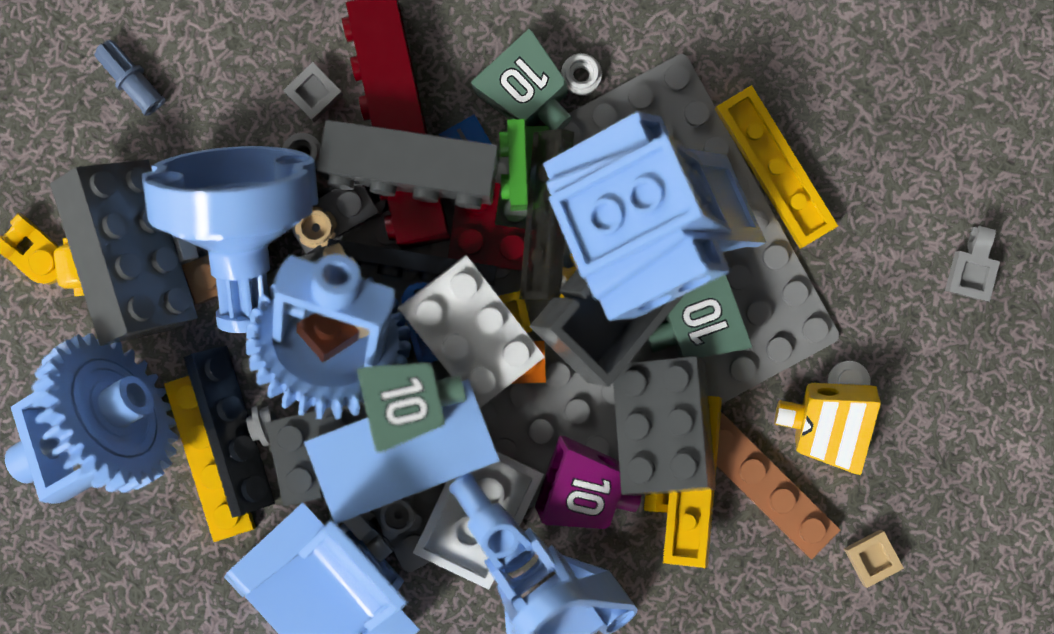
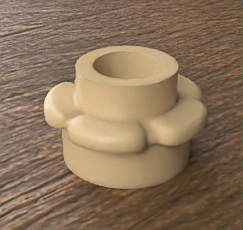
(327, 225)

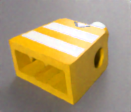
(833, 423)

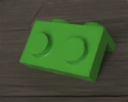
(517, 146)

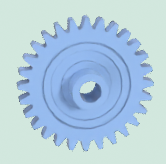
(292, 365)
(101, 413)

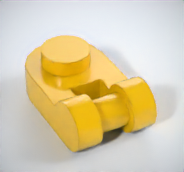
(38, 260)

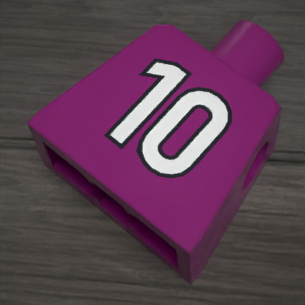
(582, 488)

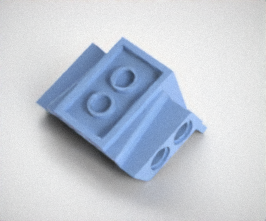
(647, 214)
(320, 581)

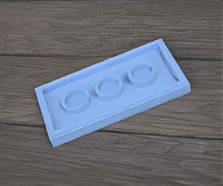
(361, 480)

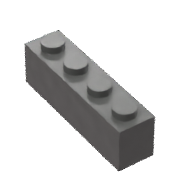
(408, 163)

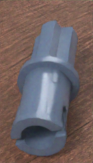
(129, 77)

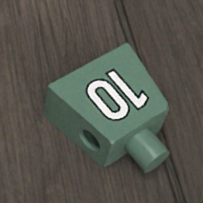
(525, 84)
(703, 323)
(405, 401)

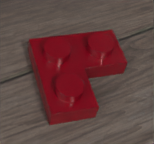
(482, 240)

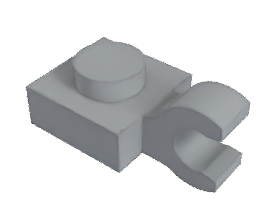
(973, 272)

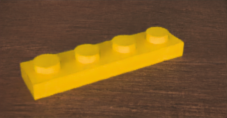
(776, 167)
(202, 463)
(691, 513)

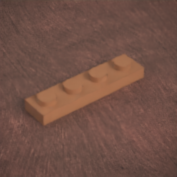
(772, 491)

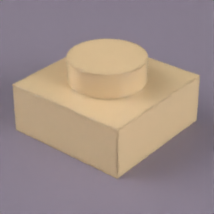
(873, 558)

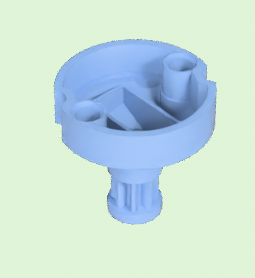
(233, 208)

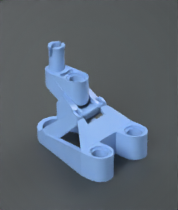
(570, 602)

